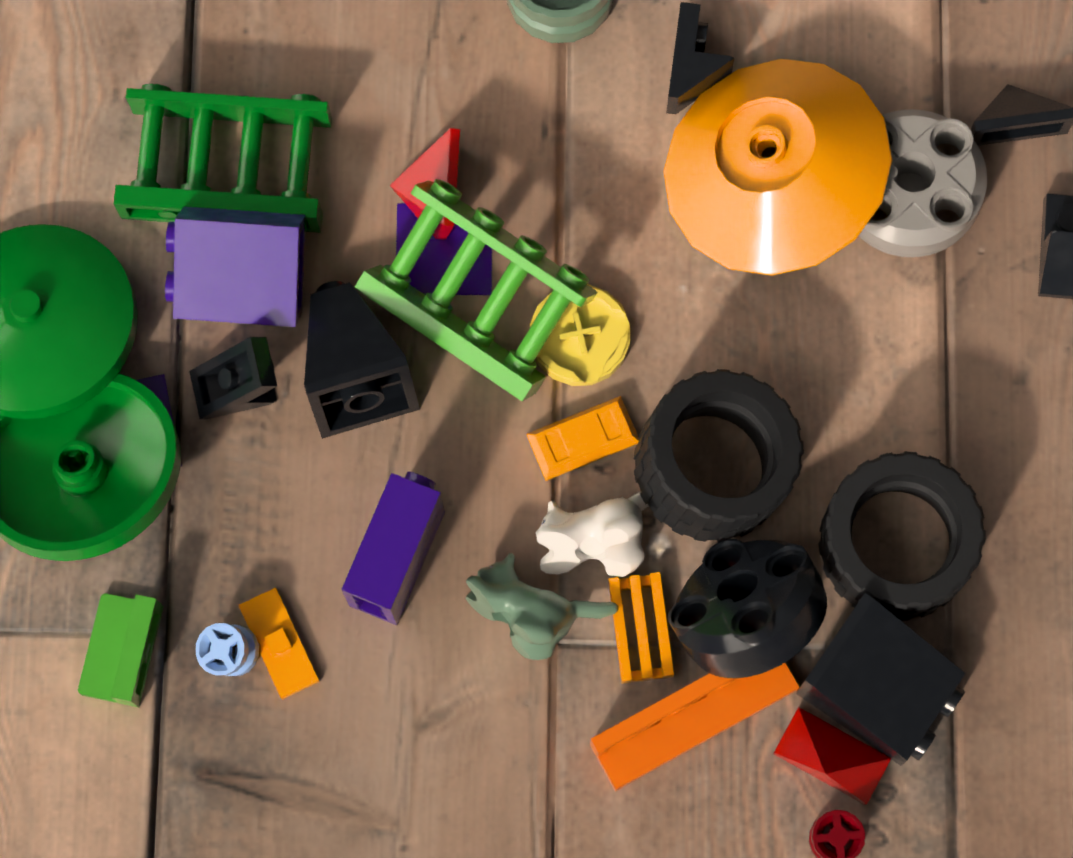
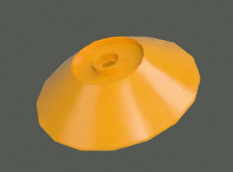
(802, 199)

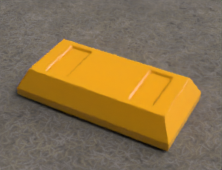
(583, 438)

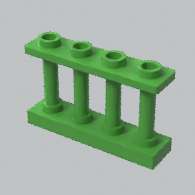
(432, 312)

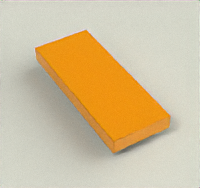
(279, 643)

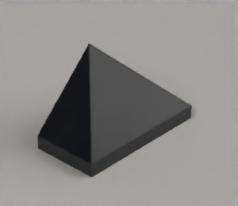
(1021, 116)

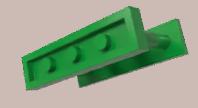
(150, 202)

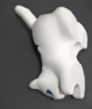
(602, 532)

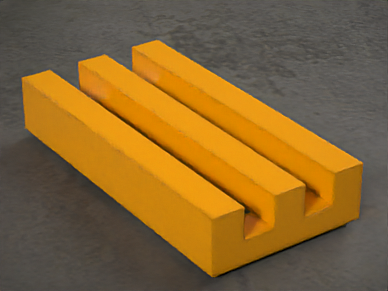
(635, 583)

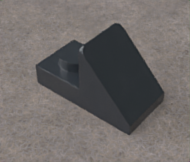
(691, 67)
(1056, 247)
(235, 380)

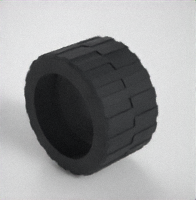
(759, 414)
(938, 487)

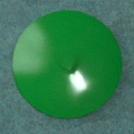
(62, 320)
(88, 474)

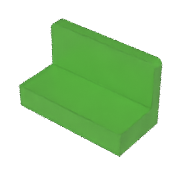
(120, 649)

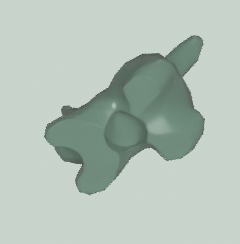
(534, 615)

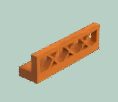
(685, 721)

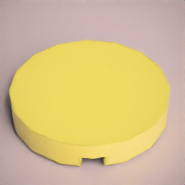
(586, 341)

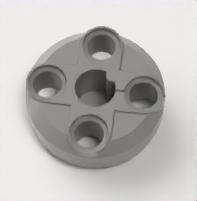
(927, 182)

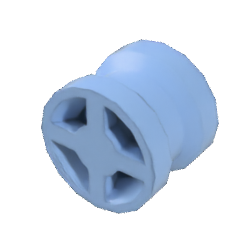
(216, 645)

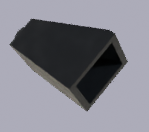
(883, 682)

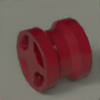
(845, 828)

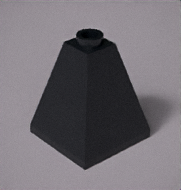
(352, 364)

